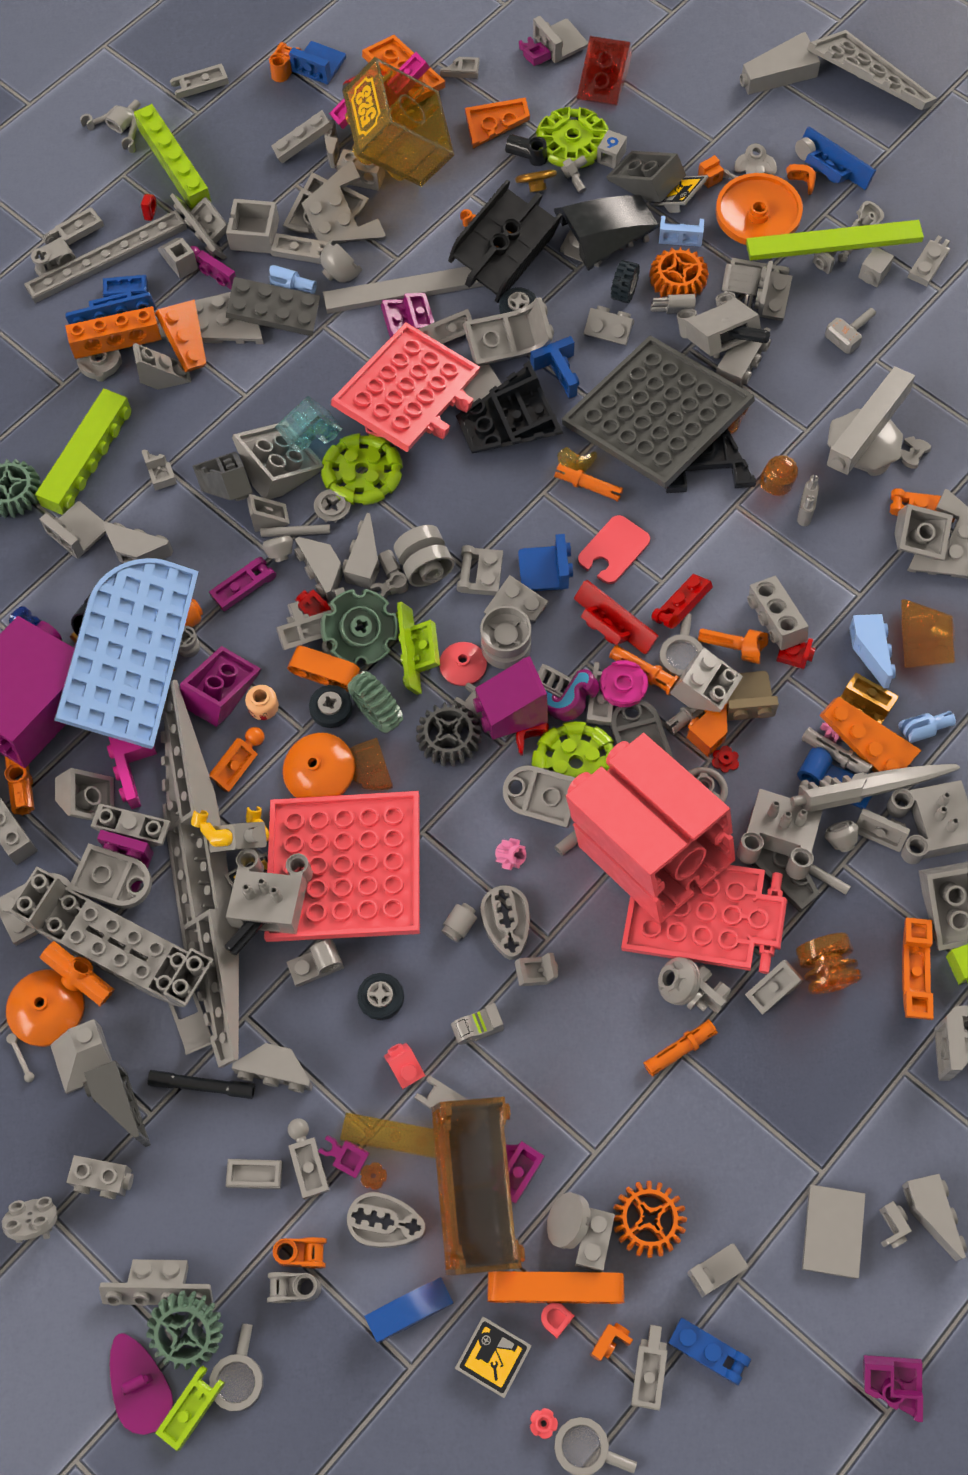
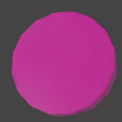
(623, 683)

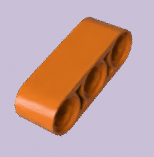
(322, 667)

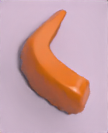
(804, 173)

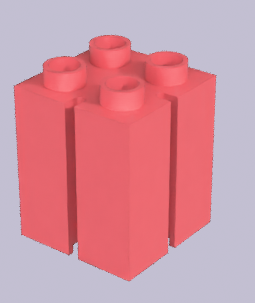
(651, 826)

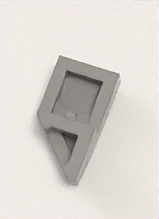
(159, 470)

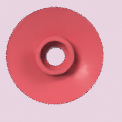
(462, 673)

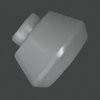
(278, 547)
(842, 835)

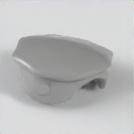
(881, 452)

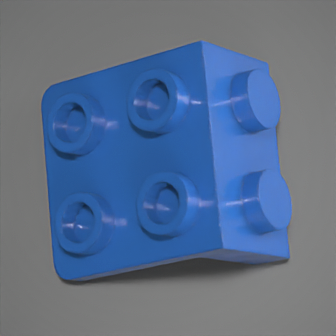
(546, 566)

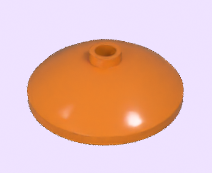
(330, 775)
(46, 1023)

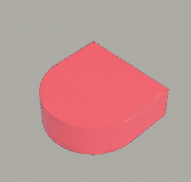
(556, 1318)

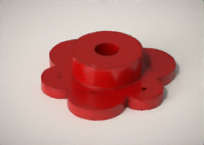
(725, 764)

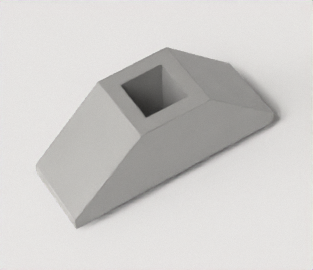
(158, 369)
(136, 543)
(321, 565)
(131, 824)
(274, 1066)

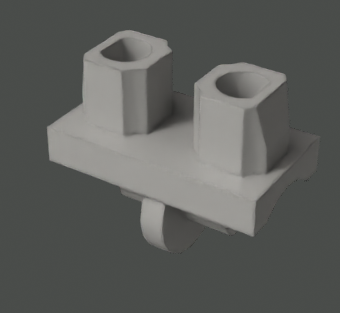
(709, 997)

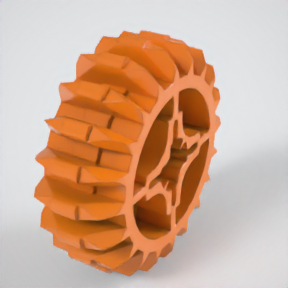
(678, 273)
(657, 1230)

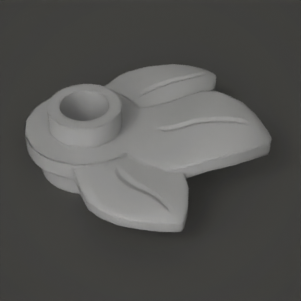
(756, 163)

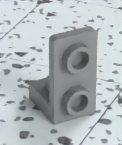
(717, 1270)

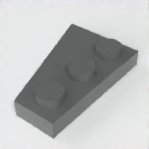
(797, 892)

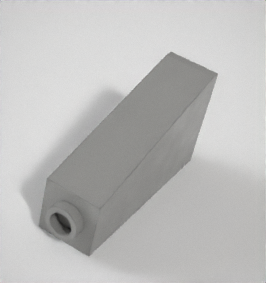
(781, 66)

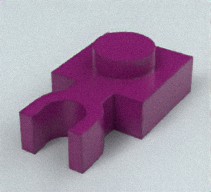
(534, 53)
(348, 1157)

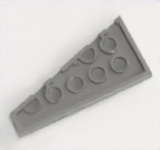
(859, 59)
(218, 328)

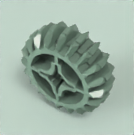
(17, 487)
(375, 702)
(173, 1351)

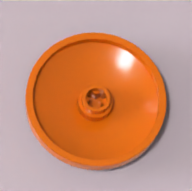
(758, 207)

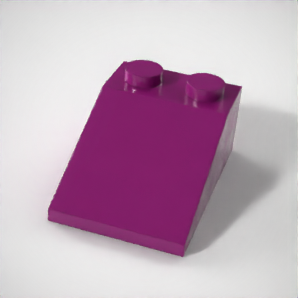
(218, 685)

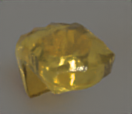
(574, 461)

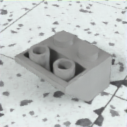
(706, 683)

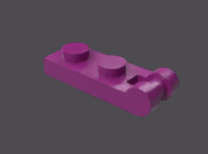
(242, 583)

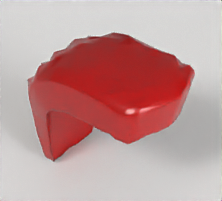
(530, 732)

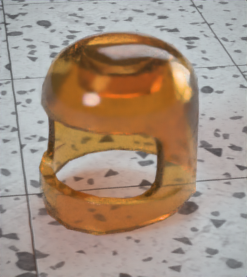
(780, 475)

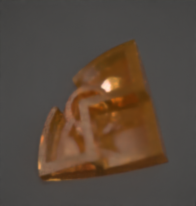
(370, 766)

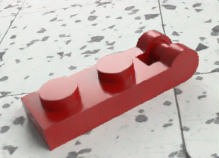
(682, 601)

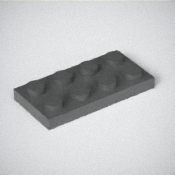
(273, 306)

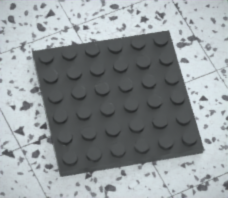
(658, 411)

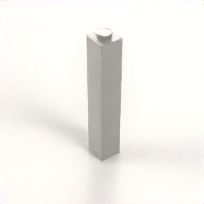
(870, 420)

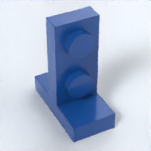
(556, 356)

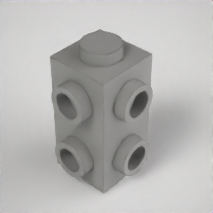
(101, 1176)

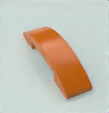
(916, 969)

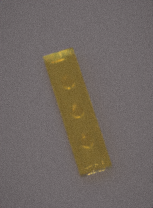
(388, 1135)

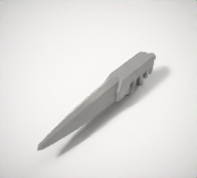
(849, 791)

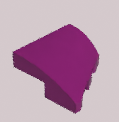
(896, 1382)

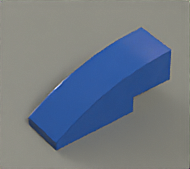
(408, 1310)

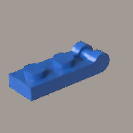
(708, 1350)

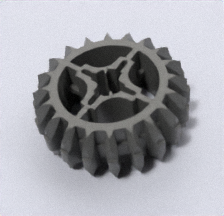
(459, 748)

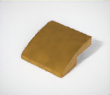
(869, 697)

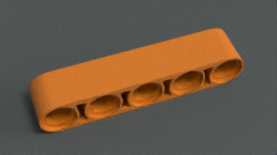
(556, 1287)

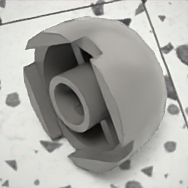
(338, 263)

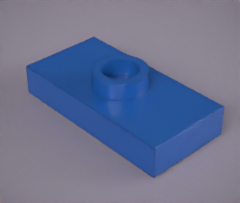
(136, 284)

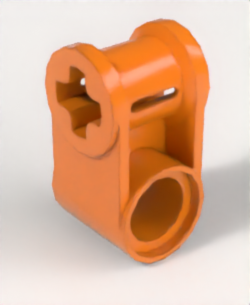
(280, 63)
(302, 1253)

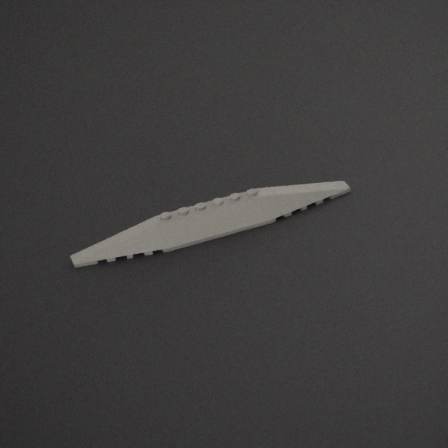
(199, 875)

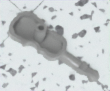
(868, 214)

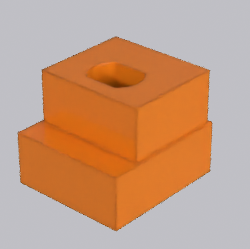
(712, 169)

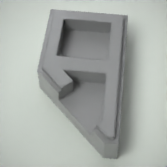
(462, 68)

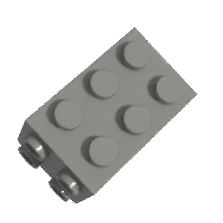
(509, 334)

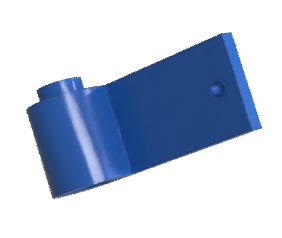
(818, 765)

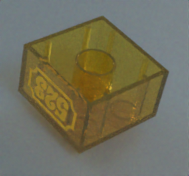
(397, 123)

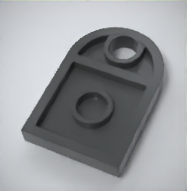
(647, 721)

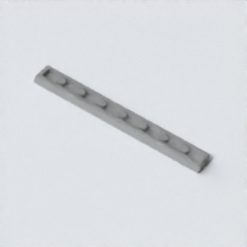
(105, 256)
(374, 293)

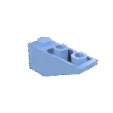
(870, 643)

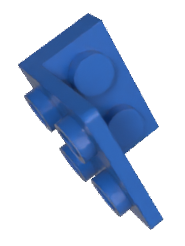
(316, 62)

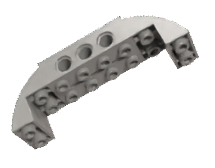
(109, 940)

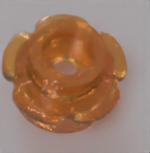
(373, 1183)

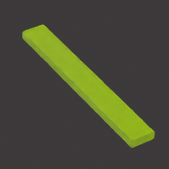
(834, 240)

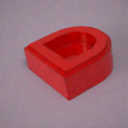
(148, 206)

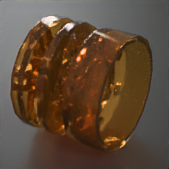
(830, 968)

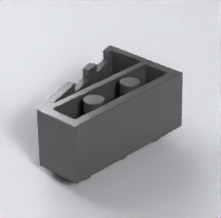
(223, 477)

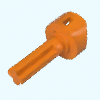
(749, 646)

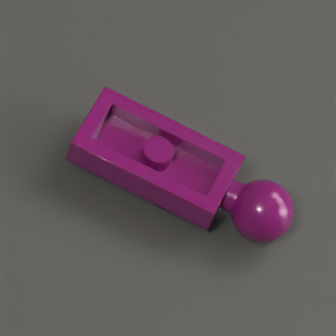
(210, 266)

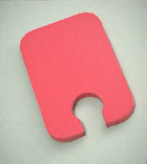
(618, 544)

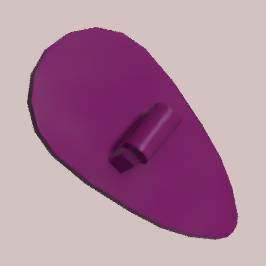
(138, 1386)

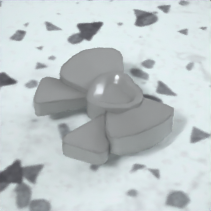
(918, 448)

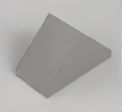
(267, 513)

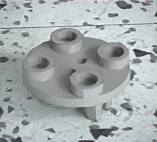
(29, 1219)

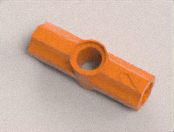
(19, 790)
(77, 973)

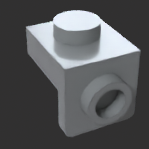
(824, 261)
(536, 970)
(896, 1220)

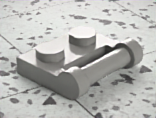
(487, 573)

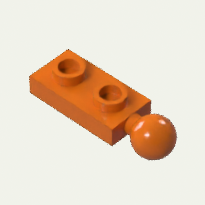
(236, 759)

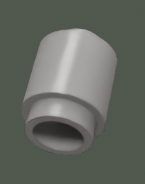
(459, 922)

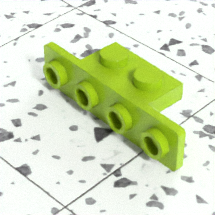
(418, 647)

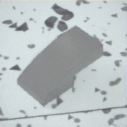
(332, 145)

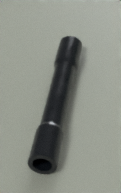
(172, 1080)

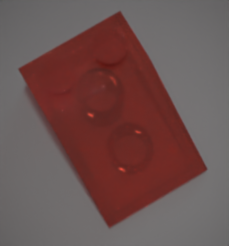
(604, 70)

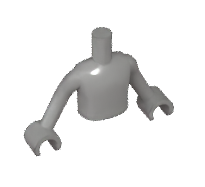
(118, 119)

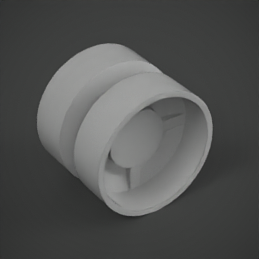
(423, 555)
(505, 636)

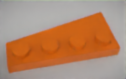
(868, 737)

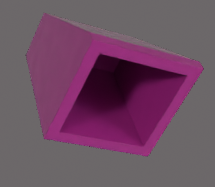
(512, 700)

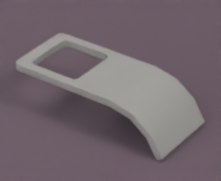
(193, 1029)

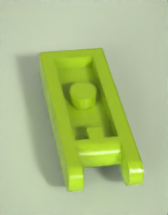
(188, 1410)

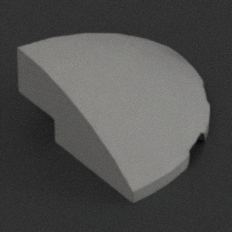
(297, 217)

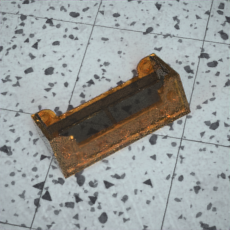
(475, 1186)

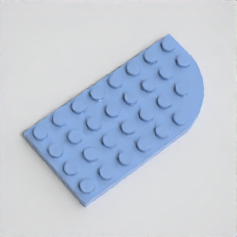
(128, 650)

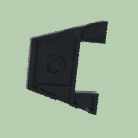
(719, 455)

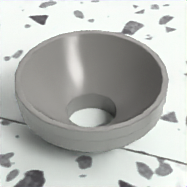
(685, 984)

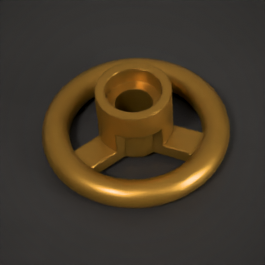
(536, 179)

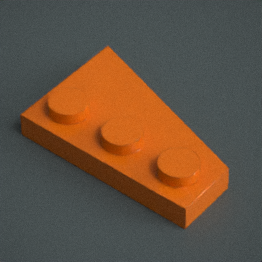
(495, 119)
(184, 334)

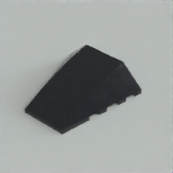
(607, 225)
(509, 414)

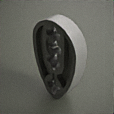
(519, 914)
(377, 1236)

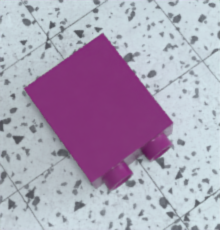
(31, 685)

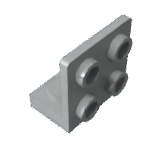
(559, 38)
(774, 295)
(76, 529)

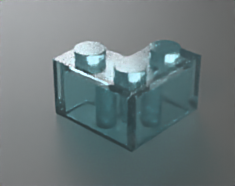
(306, 423)

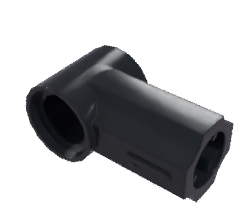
(528, 148)

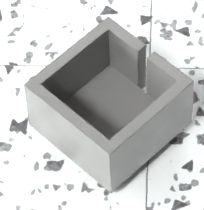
(252, 225)

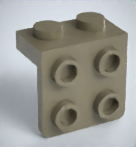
(752, 698)

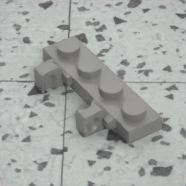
(301, 627)

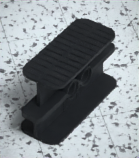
(503, 266)

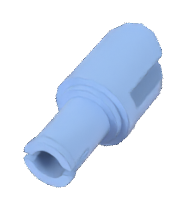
(290, 279)
(925, 725)

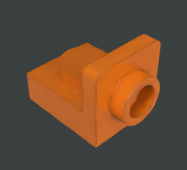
(605, 1344)

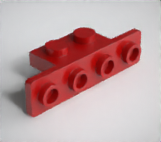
(612, 619)

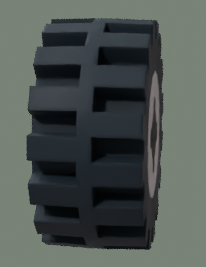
(625, 281)

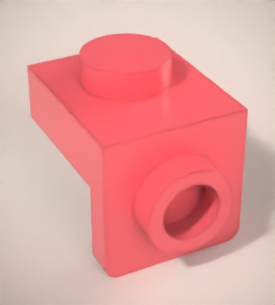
(404, 1064)

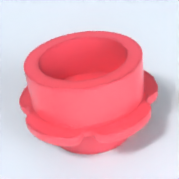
(551, 1423)

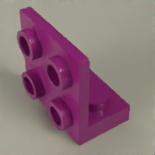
(129, 847)

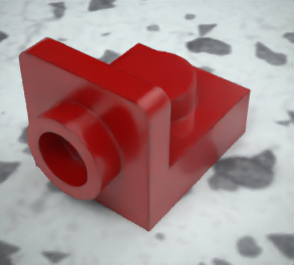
(311, 603)
(797, 655)

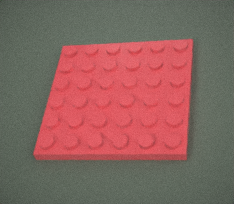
(361, 863)

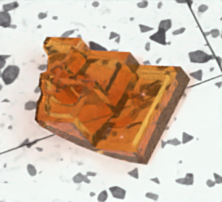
(926, 636)

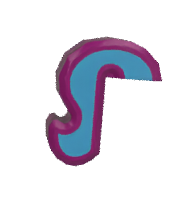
(573, 699)

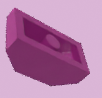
(522, 1166)

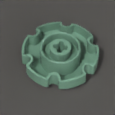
(353, 609)

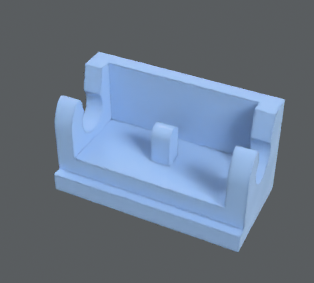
(681, 233)

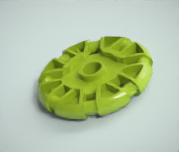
(588, 129)
(360, 457)
(573, 749)

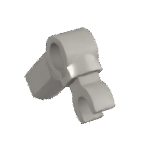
(397, 580)

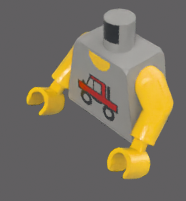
(233, 836)

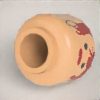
(262, 702)

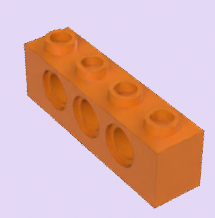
(113, 332)

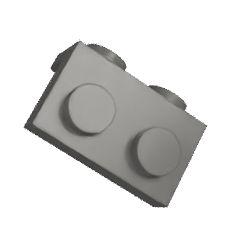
(609, 326)

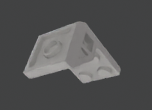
(952, 1043)

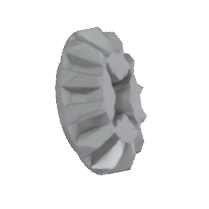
(321, 506)

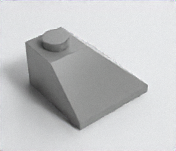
(923, 531)
(82, 791)
(78, 1052)

